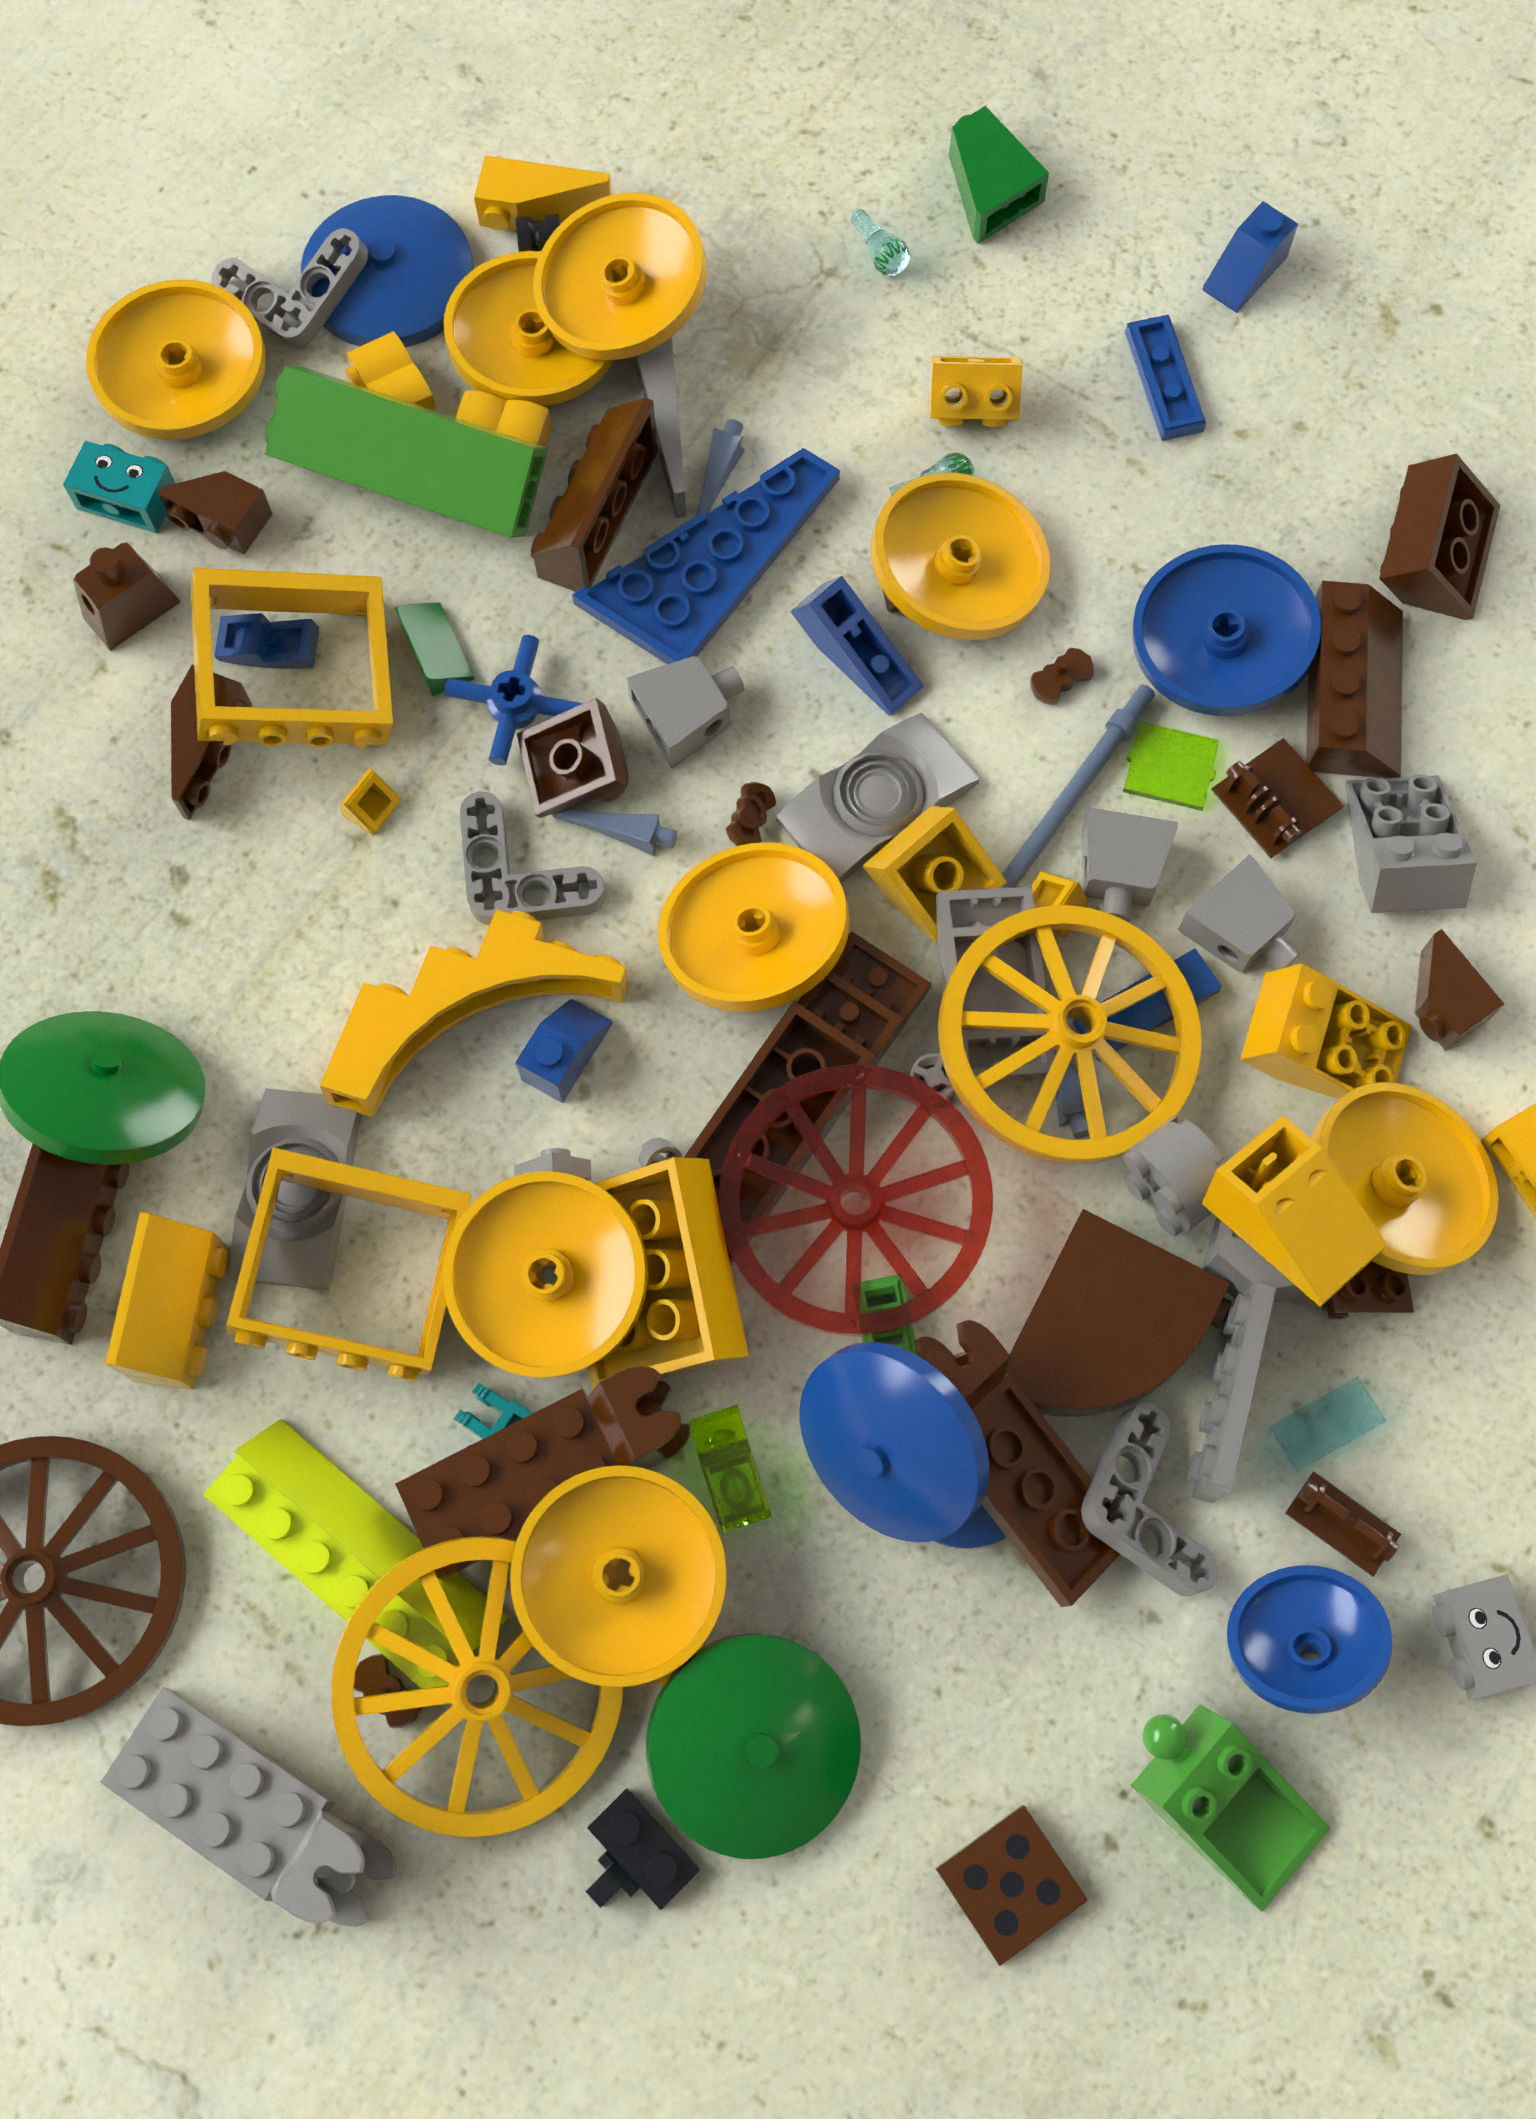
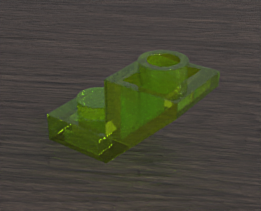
(730, 1468)

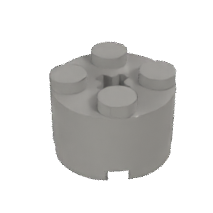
(1173, 1173)

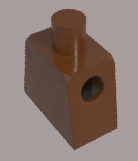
(121, 594)

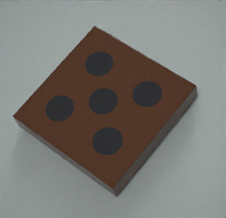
(1011, 1884)

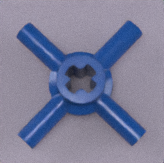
(511, 699)

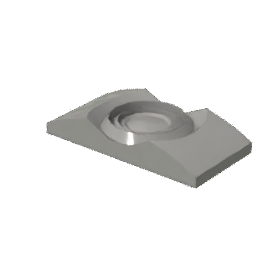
(876, 795)
(960, 921)
(305, 1219)

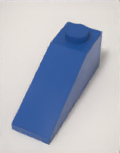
(857, 644)

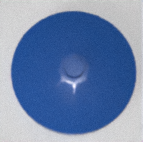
(410, 270)
(1226, 630)
(894, 1442)

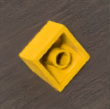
(931, 857)

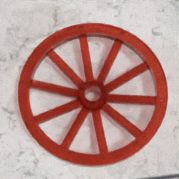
(929, 1104)

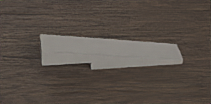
(658, 383)

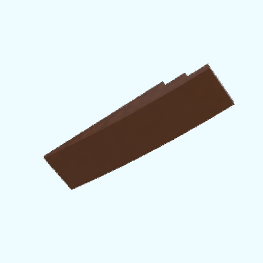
(838, 1022)

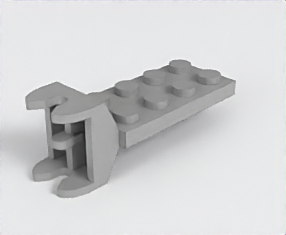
(1255, 1288)
(246, 1813)

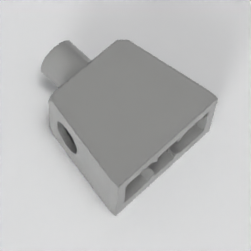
(684, 705)
(1123, 858)
(1243, 920)

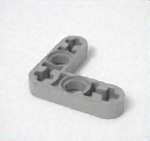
(299, 301)
(512, 887)
(1132, 1515)

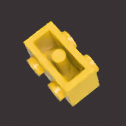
(976, 381)

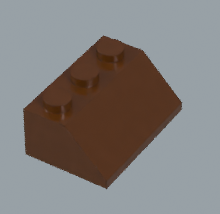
(1440, 538)

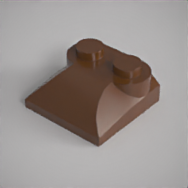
(573, 759)

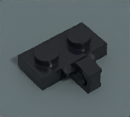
(638, 1854)

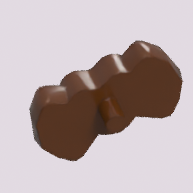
(1060, 676)
(750, 813)
(374, 1678)

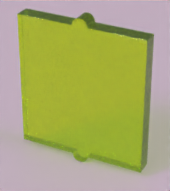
(1171, 766)

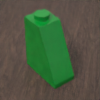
(993, 173)

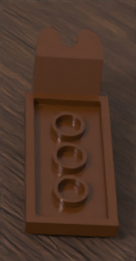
(504, 1476)
(1033, 1476)

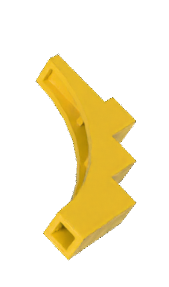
(512, 964)

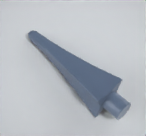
(723, 457)
(636, 830)
(1071, 1104)

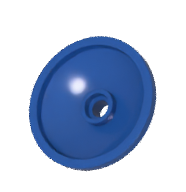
(1305, 1613)

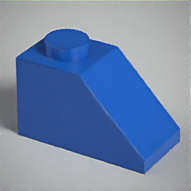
(1251, 256)
(562, 1048)

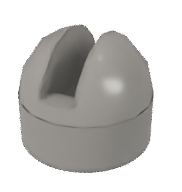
(655, 1146)

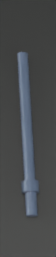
(1119, 729)

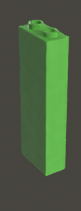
(404, 451)

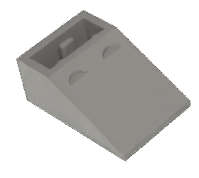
(1409, 844)

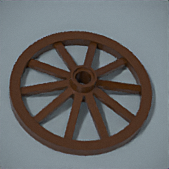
(164, 1608)

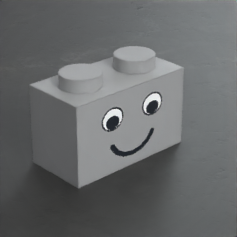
(1486, 1637)

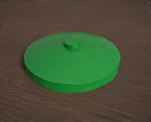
(101, 1087)
(753, 1746)

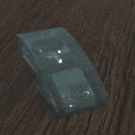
(1327, 1424)

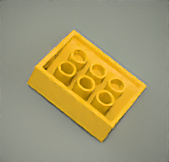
(691, 1296)

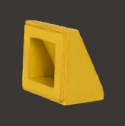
(1056, 890)

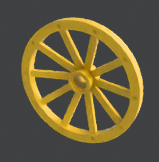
(1062, 1039)
(381, 1782)

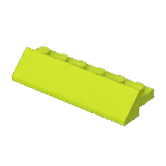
(338, 1541)

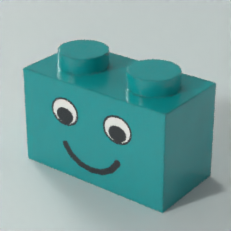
(119, 485)

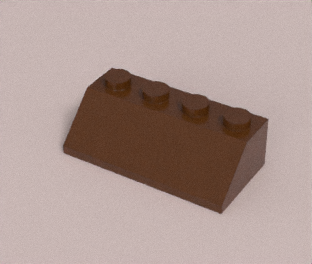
(597, 496)
(1356, 684)
(55, 1244)

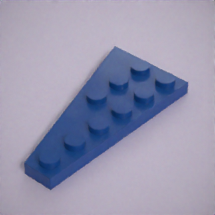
(703, 569)

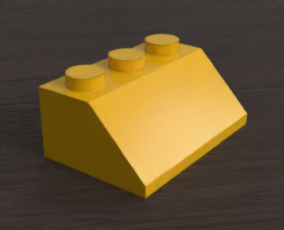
(167, 1303)

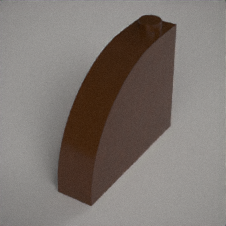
(1112, 1321)

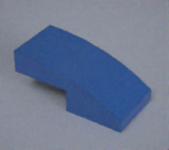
(267, 644)

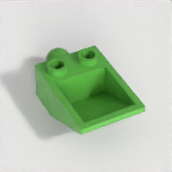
(1227, 1802)

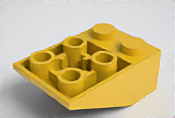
(1322, 1034)
(1295, 1210)

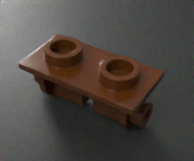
(1344, 1524)

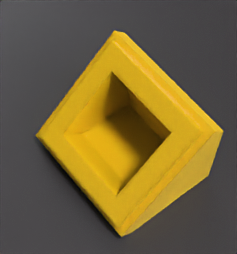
(370, 802)

